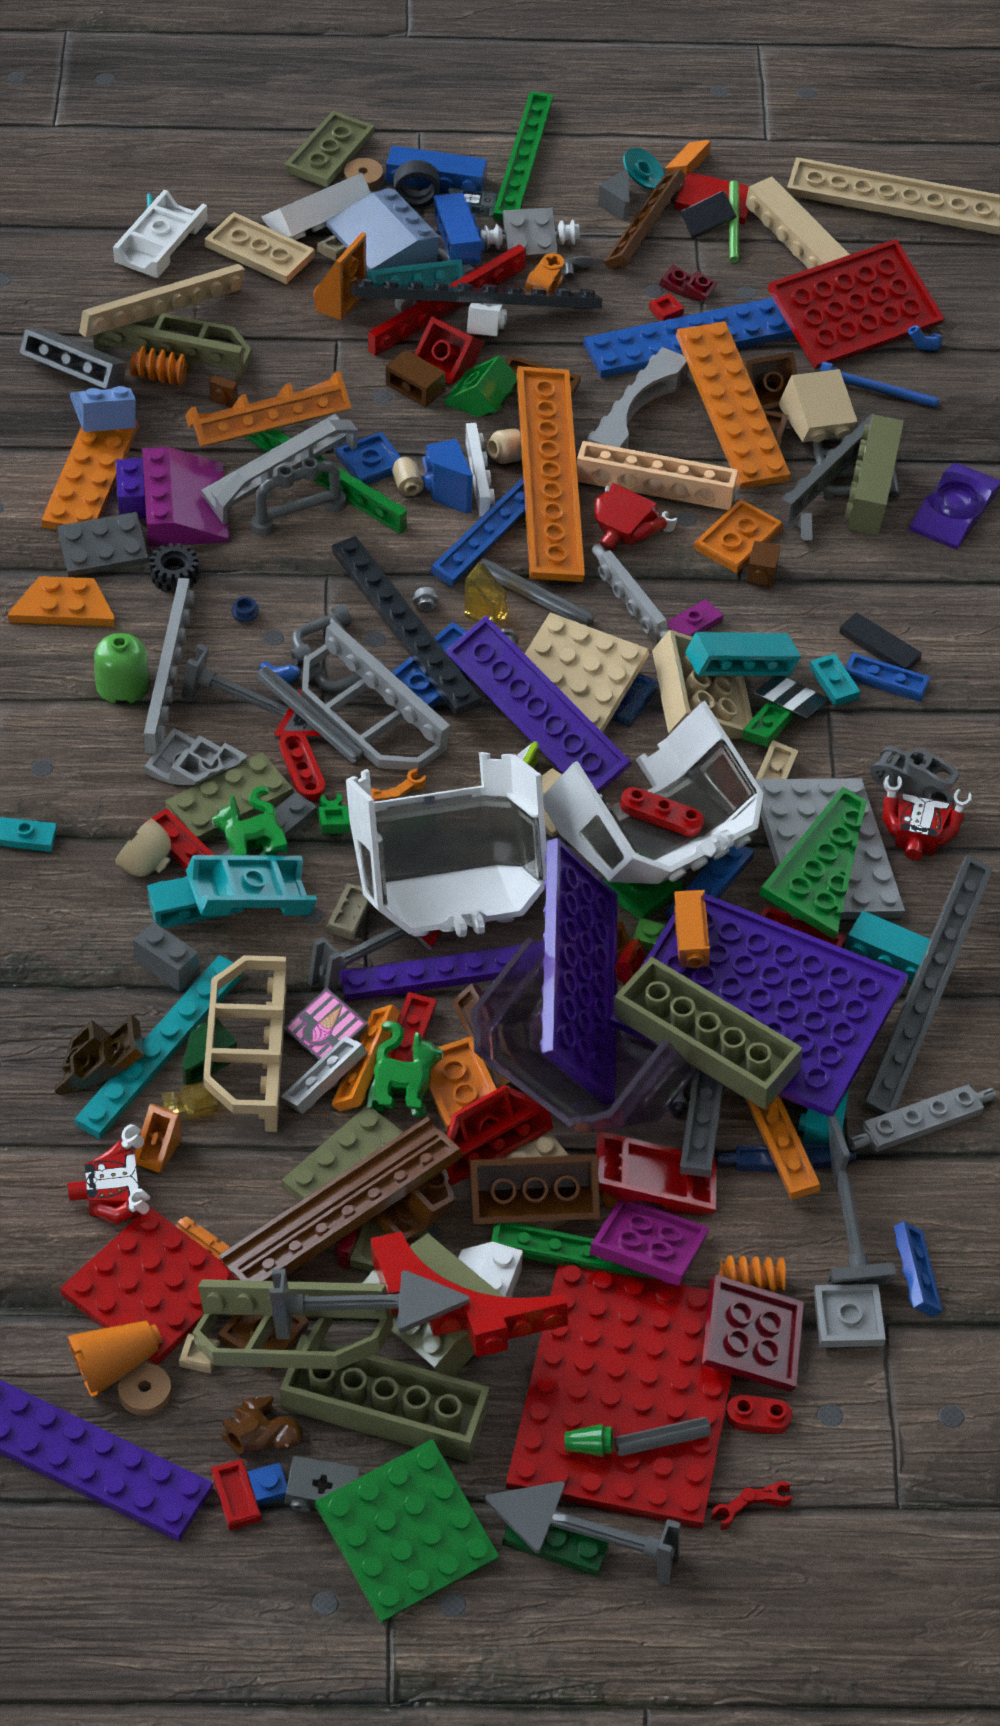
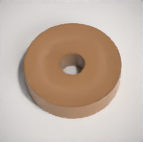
(370, 168)
(147, 1402)

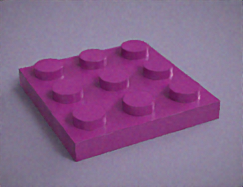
(649, 1241)

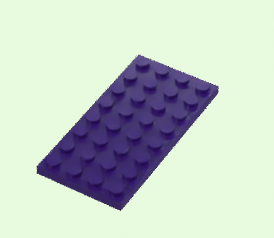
(579, 972)

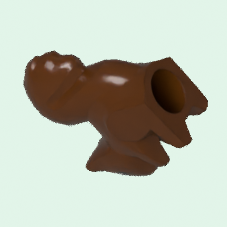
(256, 1432)

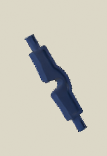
(759, 1159)

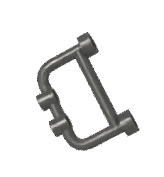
(334, 498)
(342, 618)

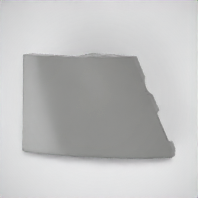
(190, 761)

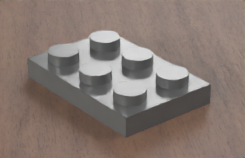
(102, 544)

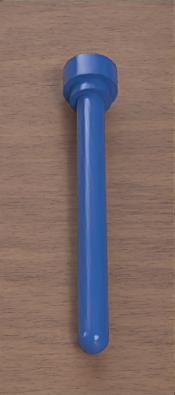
(883, 387)

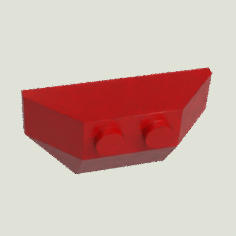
(495, 1128)

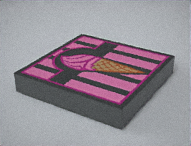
(325, 1024)

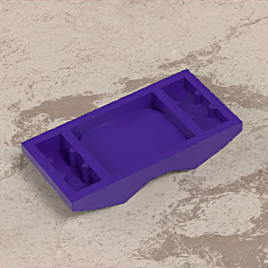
(955, 505)

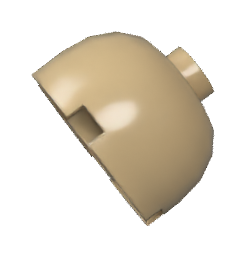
(146, 851)

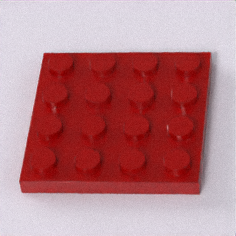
(147, 1276)

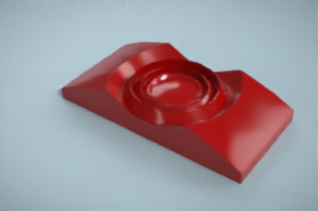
(651, 1173)

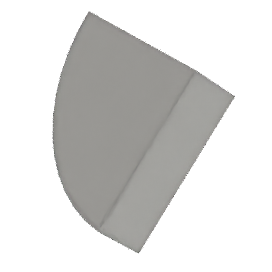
(804, 522)

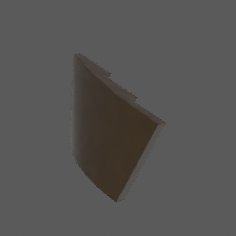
(100, 1055)

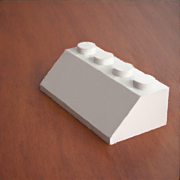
(317, 208)

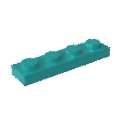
(427, 273)

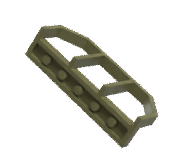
(196, 349)
(253, 1298)

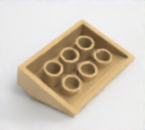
(684, 690)

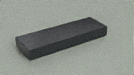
(880, 642)

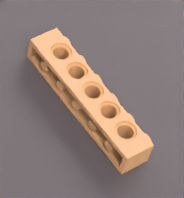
(657, 475)

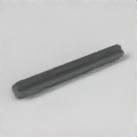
(539, 595)
(310, 714)

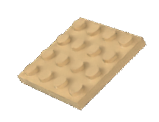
(587, 665)

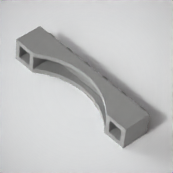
(662, 376)

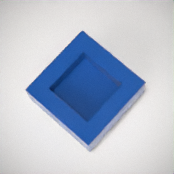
(268, 1484)

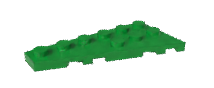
(818, 868)

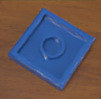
(370, 460)

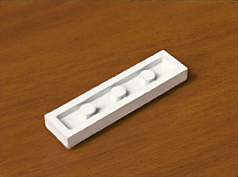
(478, 462)

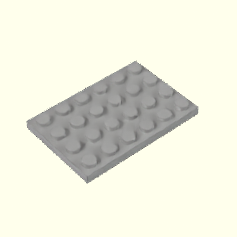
(790, 810)

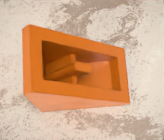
(161, 1138)

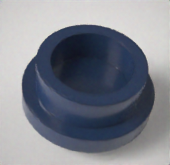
(245, 609)

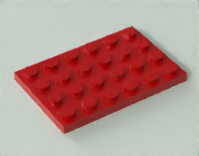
(855, 303)

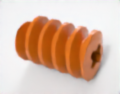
(159, 366)
(754, 1274)

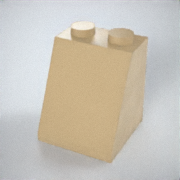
(818, 406)

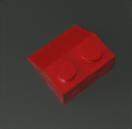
(448, 349)

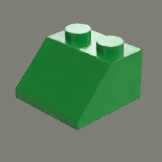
(482, 388)

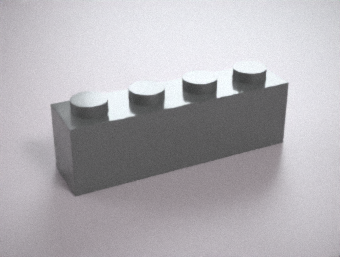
(73, 357)

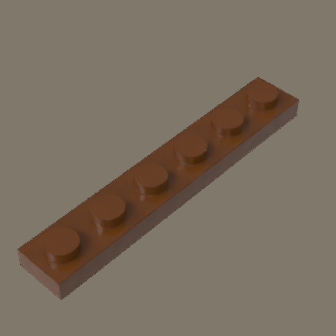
(644, 220)

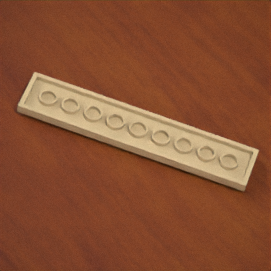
(895, 195)

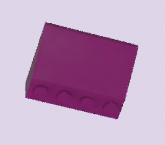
(175, 499)

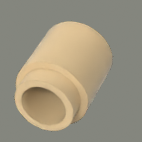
(407, 476)

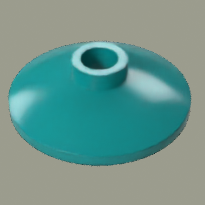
(643, 167)

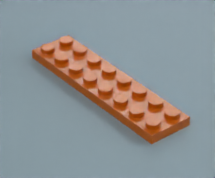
(733, 405)

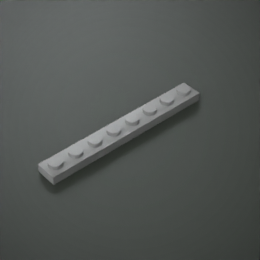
(167, 669)

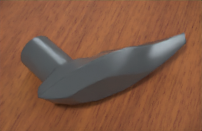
(579, 262)

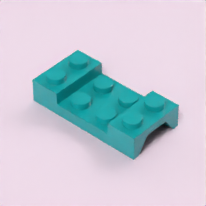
(248, 882)

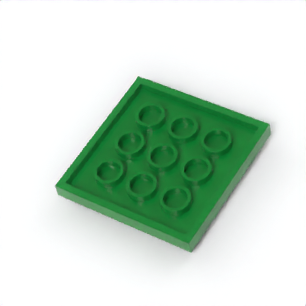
(406, 1530)

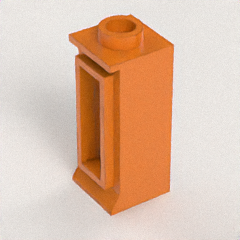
(691, 929)

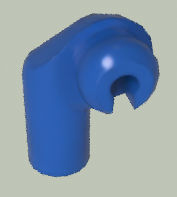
(923, 342)
(288, 672)

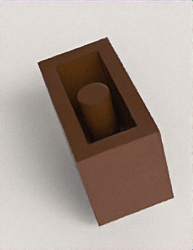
(415, 378)

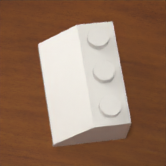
(495, 1264)

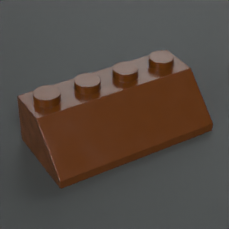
(534, 1189)

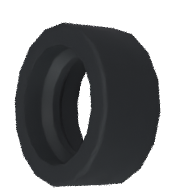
(422, 169)

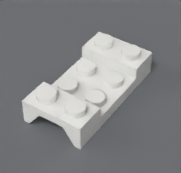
(157, 235)

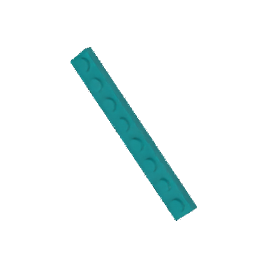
(158, 1049)

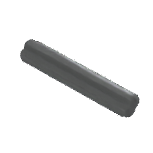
(662, 1436)

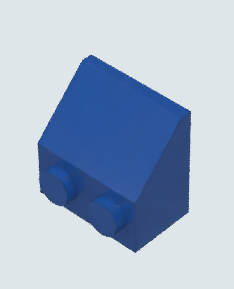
(448, 475)

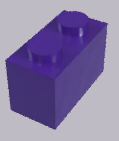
(131, 487)

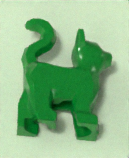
(254, 832)
(400, 1076)

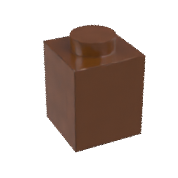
(763, 563)

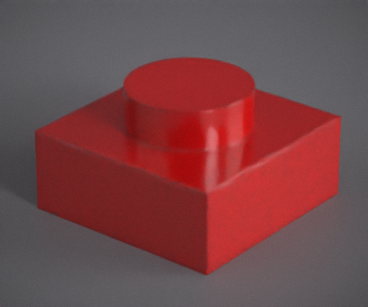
(666, 308)

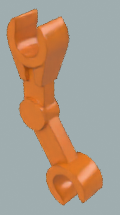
(401, 789)

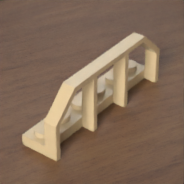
(273, 1035)

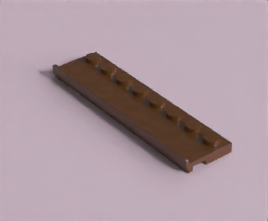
(343, 1204)

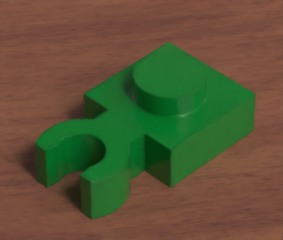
(333, 816)

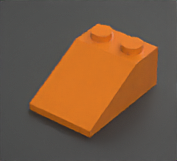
(333, 293)

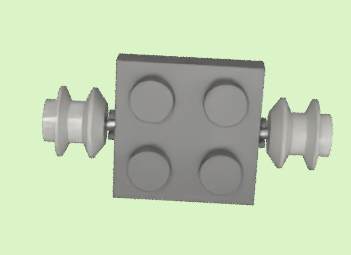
(532, 230)

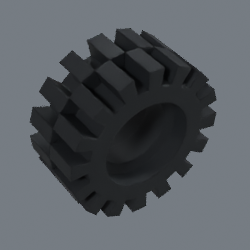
(173, 557)

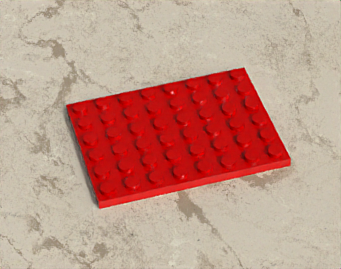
(636, 1367)

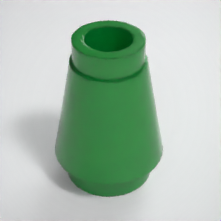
(590, 1440)

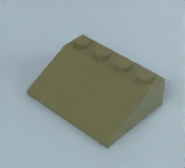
(450, 1350)

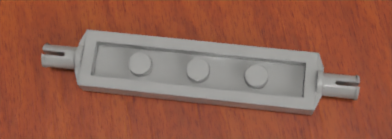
(631, 594)
(921, 1118)

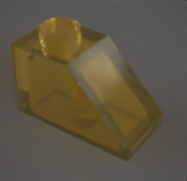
(484, 596)

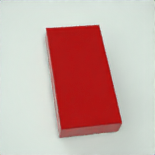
(235, 1494)

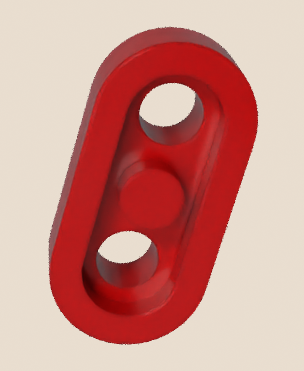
(759, 1414)

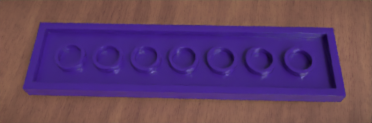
(536, 704)
(99, 1464)

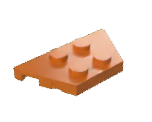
(63, 603)

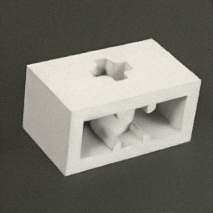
(486, 318)

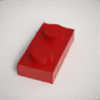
(630, 961)

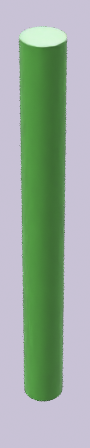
(734, 224)

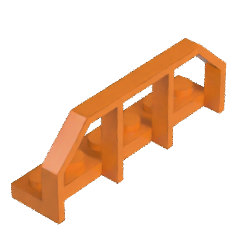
(272, 413)

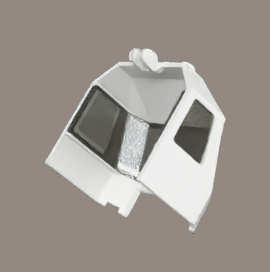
(693, 768)
(453, 852)

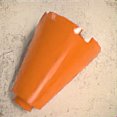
(112, 1352)

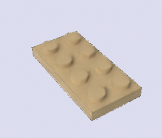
(259, 247)

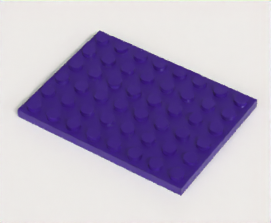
(796, 986)

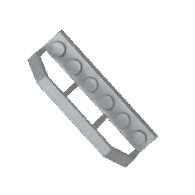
(249, 477)
(393, 691)

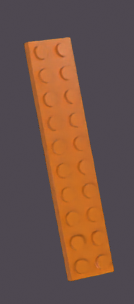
(550, 474)

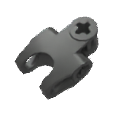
(917, 773)

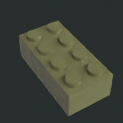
(873, 474)

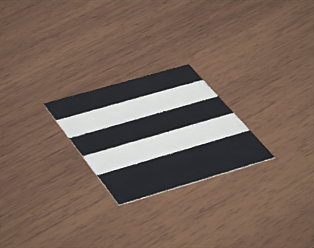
(792, 695)

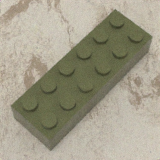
(708, 1032)
(390, 1401)

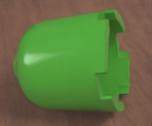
(121, 668)

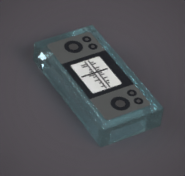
(480, 201)

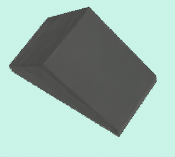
(615, 195)

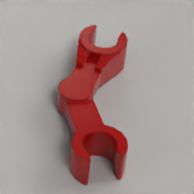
(750, 1496)

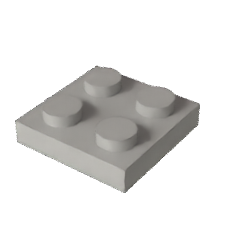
(849, 1315)

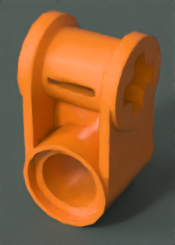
(547, 273)

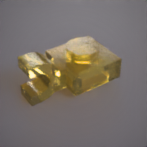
(192, 1099)

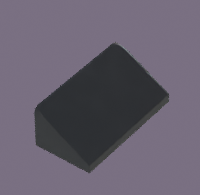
(708, 214)

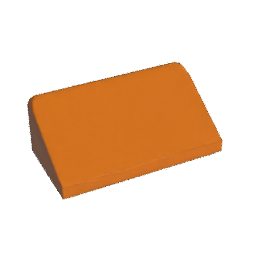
(690, 157)

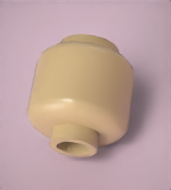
(505, 446)

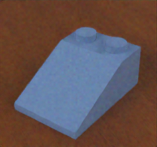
(105, 408)

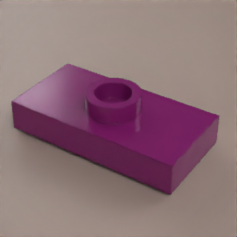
(696, 619)

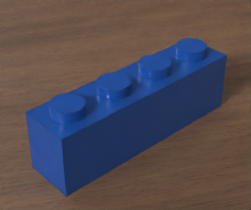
(453, 169)
(458, 228)

